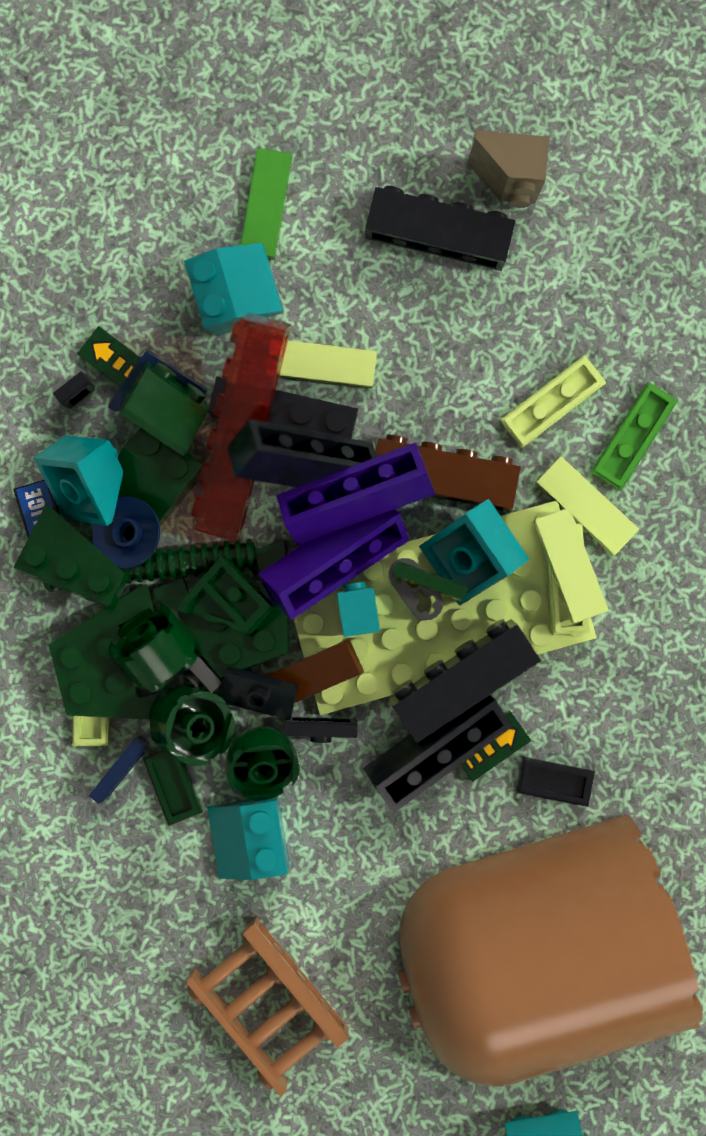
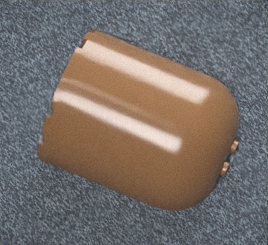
(547, 956)

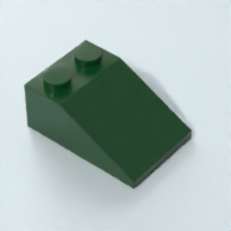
(156, 474)

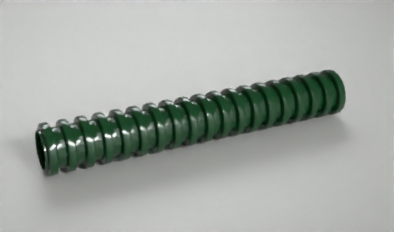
(189, 561)

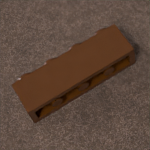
(463, 475)

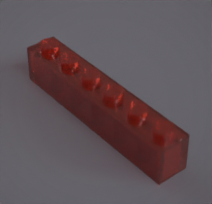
(249, 394)

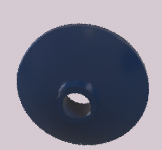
(114, 539)

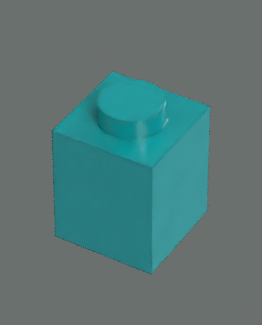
(358, 609)

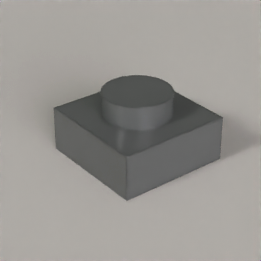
(202, 676)

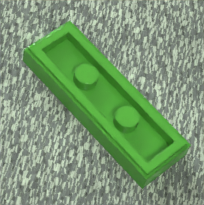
(267, 199)
(634, 436)

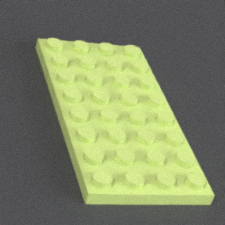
(411, 644)

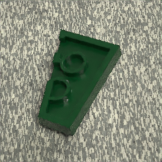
(70, 562)

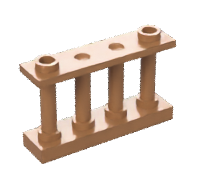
(303, 998)

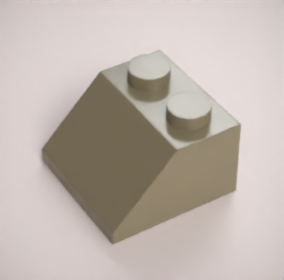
(510, 165)

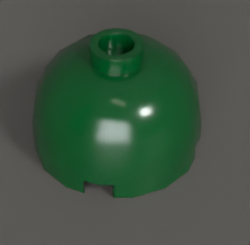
(261, 763)

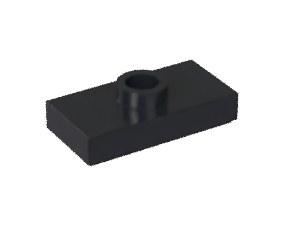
(259, 693)
(321, 729)

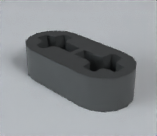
(409, 597)

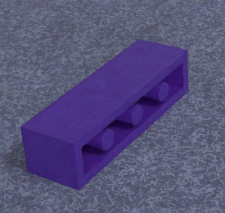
(355, 494)
(330, 562)

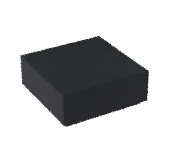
(74, 390)

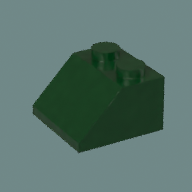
(164, 406)

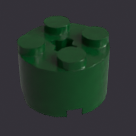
(153, 648)
(173, 718)

